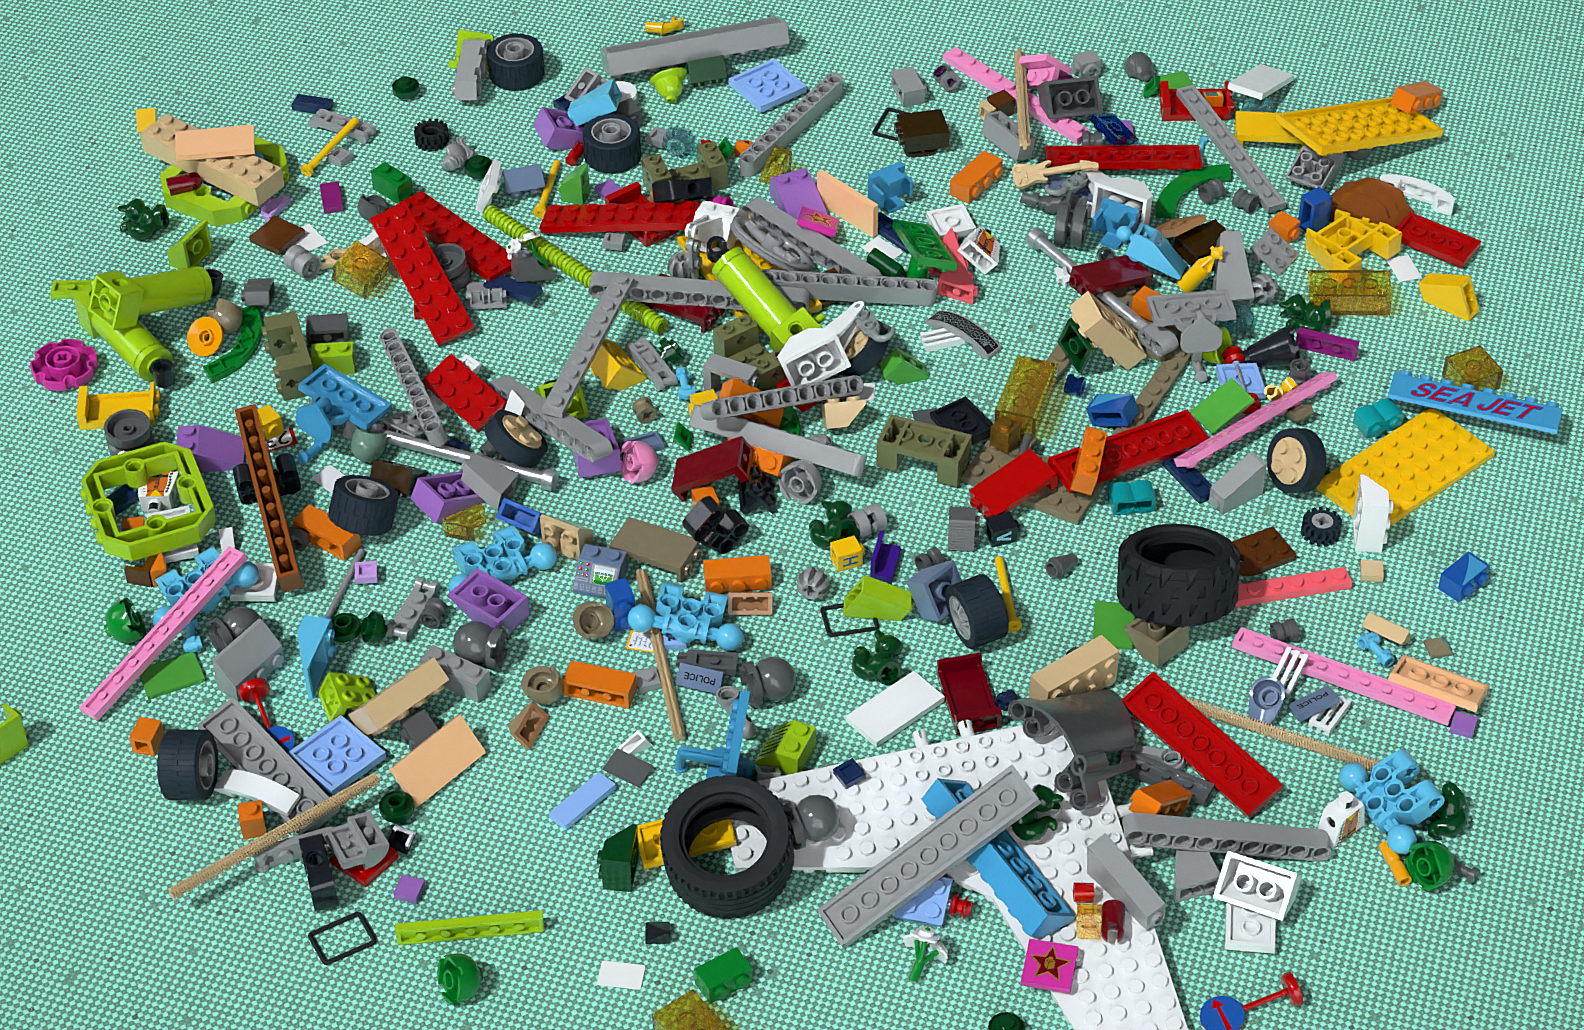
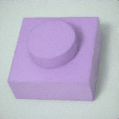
(366, 572)

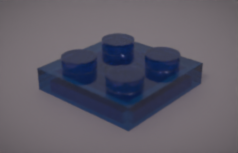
(1113, 129)

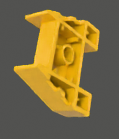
(1342, 240)

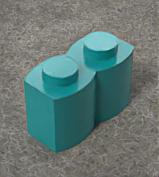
(1379, 417)
(1131, 497)

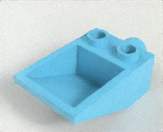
(1152, 249)
(316, 649)

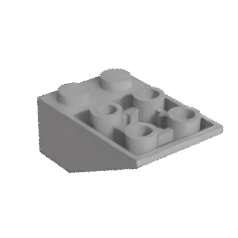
(1315, 169)

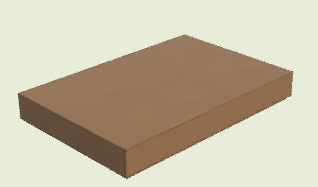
(1180, 225)

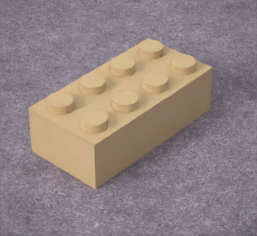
(1107, 331)
(1080, 671)
(399, 698)

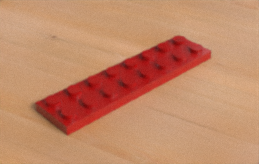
(1128, 156)
(618, 217)
(444, 226)
(422, 274)
(1136, 448)
(1202, 745)

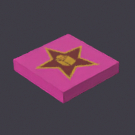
(818, 221)
(1049, 966)

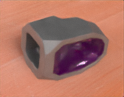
(946, 77)

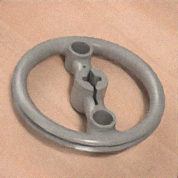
(771, 241)

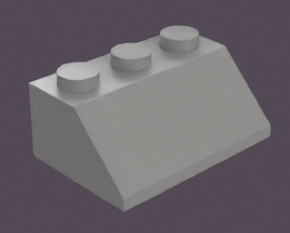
(247, 657)

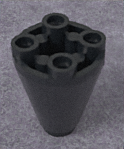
(1274, 350)

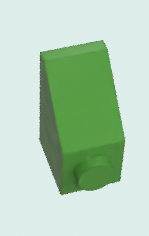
(576, 186)
(903, 368)

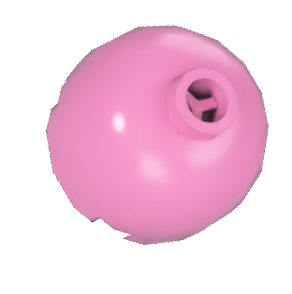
(638, 461)

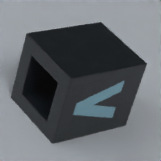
(1001, 529)

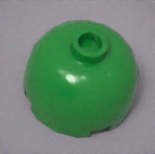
(124, 623)
(1430, 864)
(459, 977)

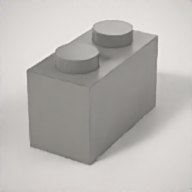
(908, 87)

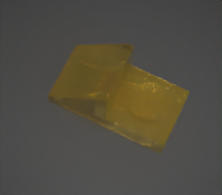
(777, 164)
(462, 524)
(1089, 921)

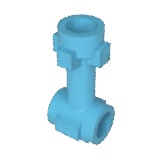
(685, 390)
(1372, 641)
(192, 642)

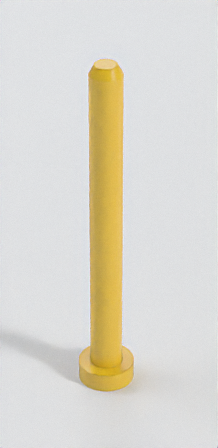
(308, 169)
(540, 209)
(1014, 622)

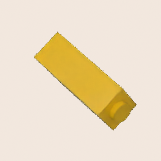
(1450, 293)

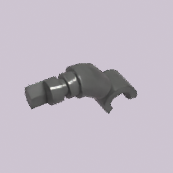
(1050, 203)

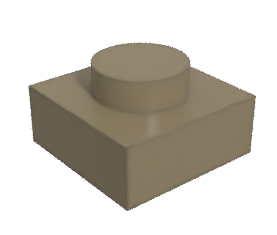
(1299, 413)

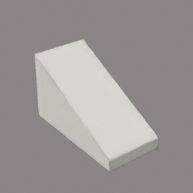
(226, 538)
(635, 743)

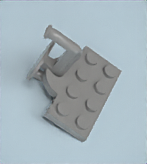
(1196, 318)

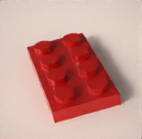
(1437, 240)
(464, 392)

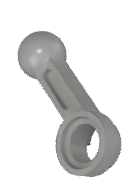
(730, 691)
(1161, 755)

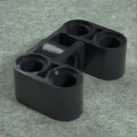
(682, 189)
(285, 473)
(714, 527)
(319, 873)

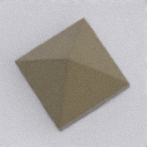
(1437, 647)

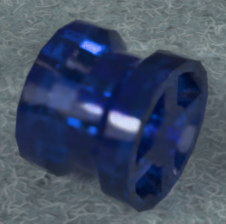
(1074, 385)

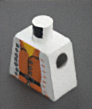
(981, 249)
(159, 492)
(1345, 814)

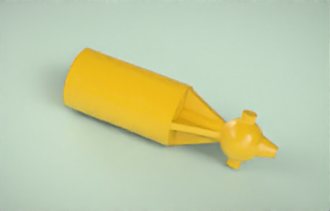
(1199, 270)

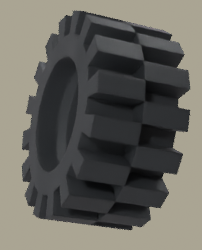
(431, 135)

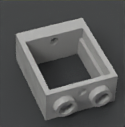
(719, 365)

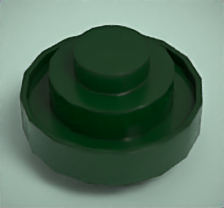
(405, 87)
(477, 166)
(670, 351)
(346, 627)
(373, 627)
(396, 806)
(1006, 1021)

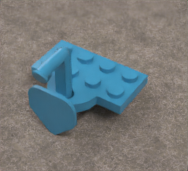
(334, 403)
(723, 759)

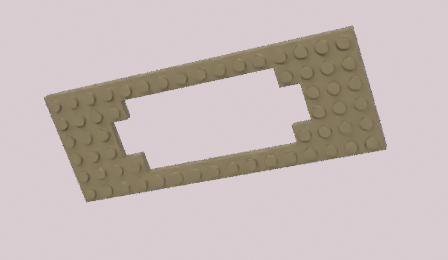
(1059, 502)

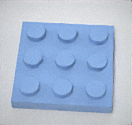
(767, 85)
(337, 755)

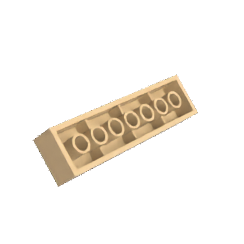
(240, 175)

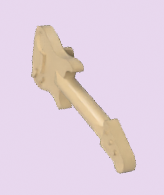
(1027, 175)

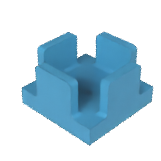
(888, 186)
(1110, 218)

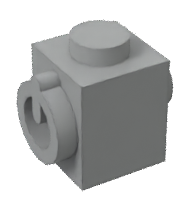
(1086, 64)

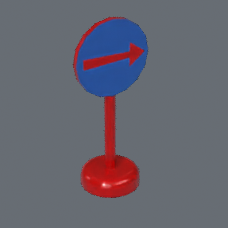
(256, 690)
(1229, 1014)

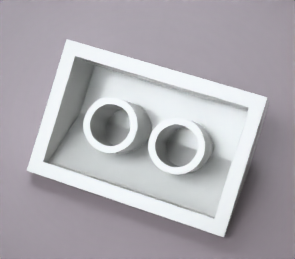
(1371, 516)
(1257, 886)

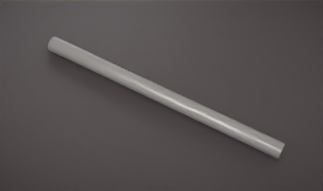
(344, 584)

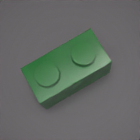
(391, 183)
(723, 975)

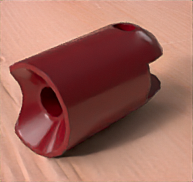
(184, 183)
(1113, 918)

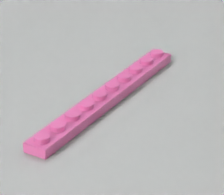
(996, 82)
(1251, 422)
(163, 633)
(1347, 677)

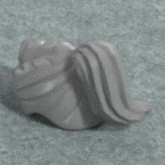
(457, 154)

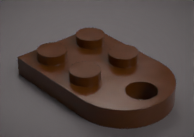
(1263, 552)

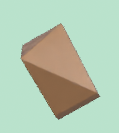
(750, 603)
(528, 724)

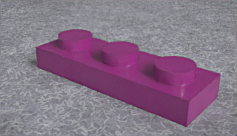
(1327, 344)

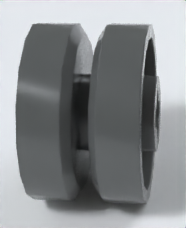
(1070, 224)
(454, 264)
(128, 431)

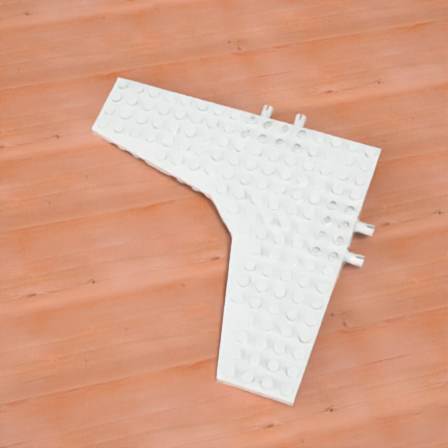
(1112, 982)

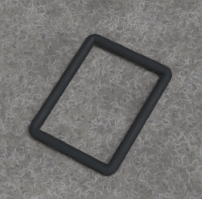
(874, 132)
(848, 632)
(348, 953)

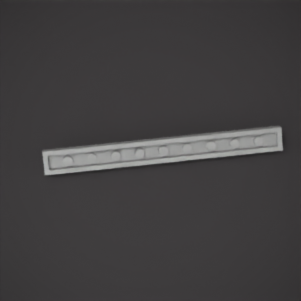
(1230, 148)
(587, 345)

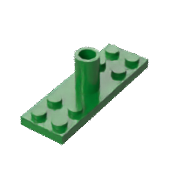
(924, 247)

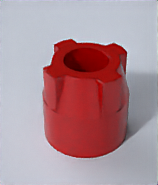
(1083, 892)

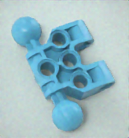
(503, 559)
(175, 586)
(688, 618)
(1382, 803)

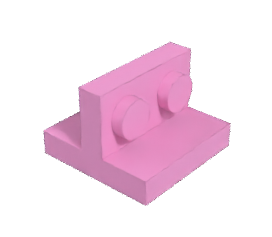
(1043, 68)

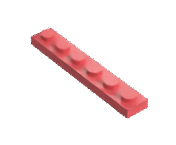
(1293, 586)

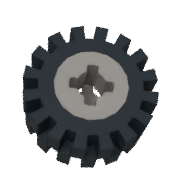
(1321, 526)

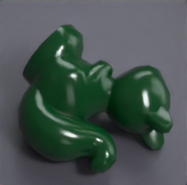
(147, 220)
(1314, 316)
(836, 528)
(882, 664)
(1451, 814)
(1033, 829)

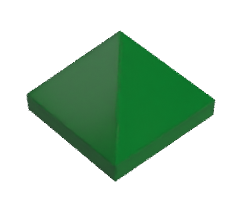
(1152, 87)
(726, 148)
(682, 436)

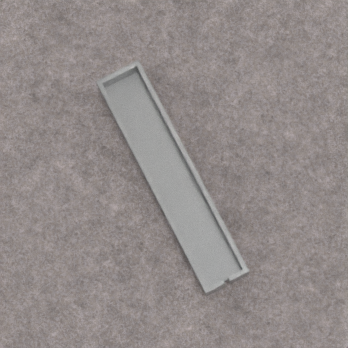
(694, 45)

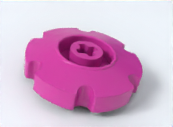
(64, 364)

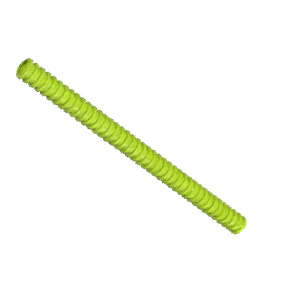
(570, 266)

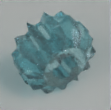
(1255, 105)
(679, 141)
(1243, 321)

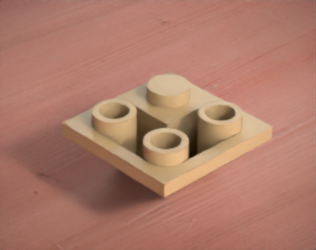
(841, 414)
(565, 536)

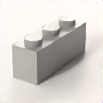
(1004, 134)
(464, 676)

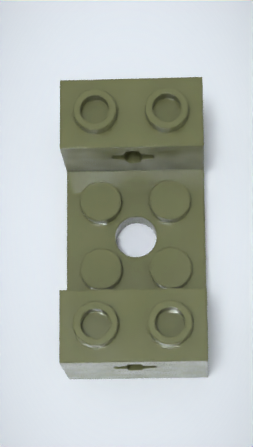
(709, 164)
(740, 342)
(289, 349)
(945, 447)

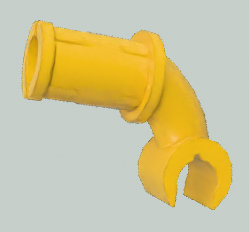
(664, 28)
(1274, 392)

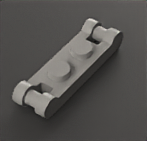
(335, 122)
(651, 363)
(408, 616)
(284, 851)

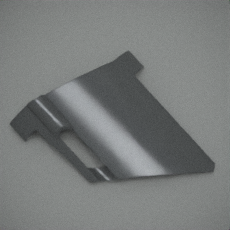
(1092, 726)

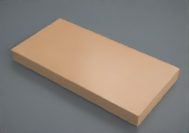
(214, 142)
(848, 203)
(1439, 683)
(437, 760)

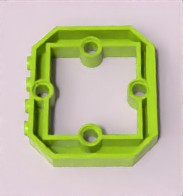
(217, 212)
(158, 533)

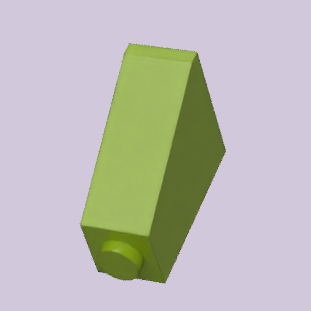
(878, 600)

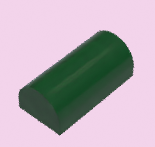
(885, 264)

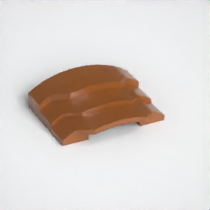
(1371, 200)

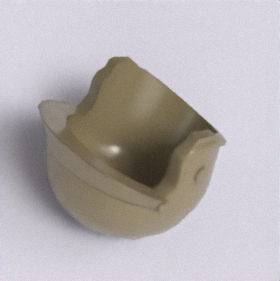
(228, 315)
(593, 620)
(542, 684)

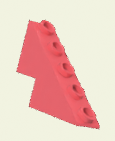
(956, 283)

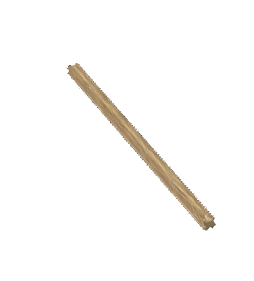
(1022, 101)
(661, 660)
(1287, 737)
(274, 835)

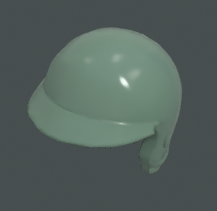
(367, 445)

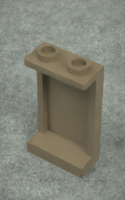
(657, 547)

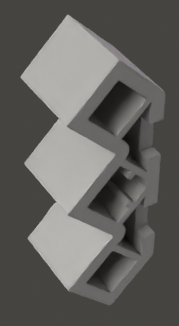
(471, 69)

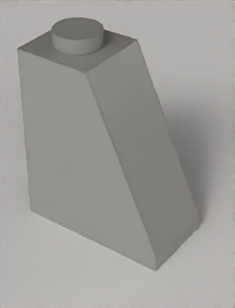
(489, 479)
(1239, 484)
(1193, 874)

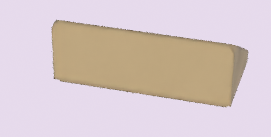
(1386, 629)

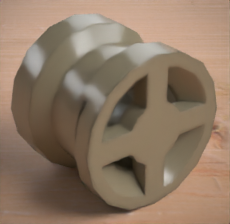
(644, 410)

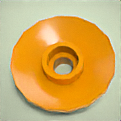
(199, 333)

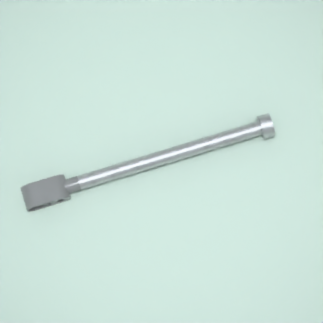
(1156, 339)
(547, 479)

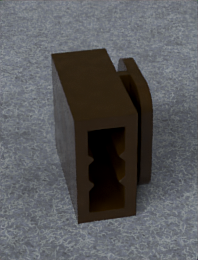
(922, 132)
(1197, 241)

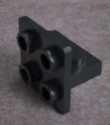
(757, 492)

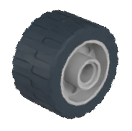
(515, 62)
(611, 143)
(363, 505)
(977, 611)
(187, 764)

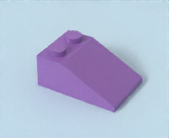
(557, 129)
(795, 190)
(212, 448)
(605, 465)
(443, 495)
(490, 601)

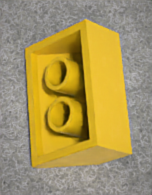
(615, 367)

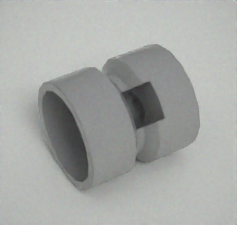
(302, 262)
(869, 520)

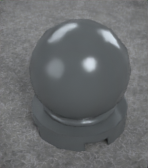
(231, 626)
(481, 644)
(768, 680)
(812, 819)

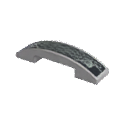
(967, 330)

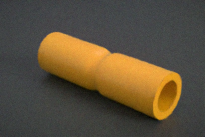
(1396, 865)

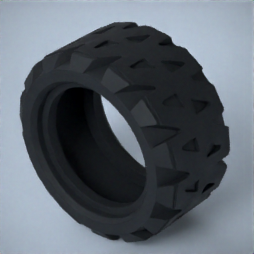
(1178, 575)

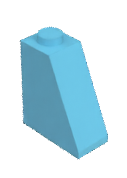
(595, 103)

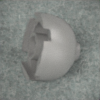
(800, 481)

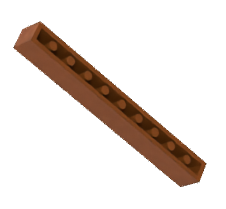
(269, 498)

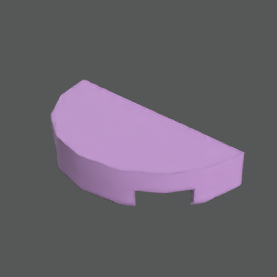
(274, 206)

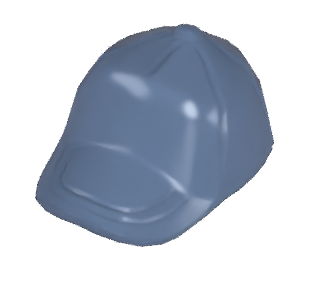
(1266, 699)

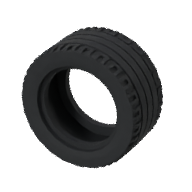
(720, 800)

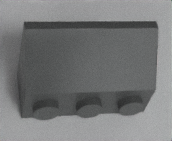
(1070, 97)

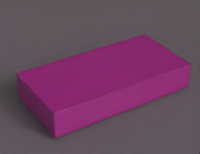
(331, 197)

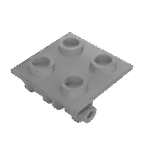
(1273, 252)
(482, 298)
(404, 423)

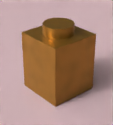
(1005, 434)

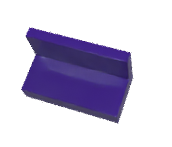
(884, 560)

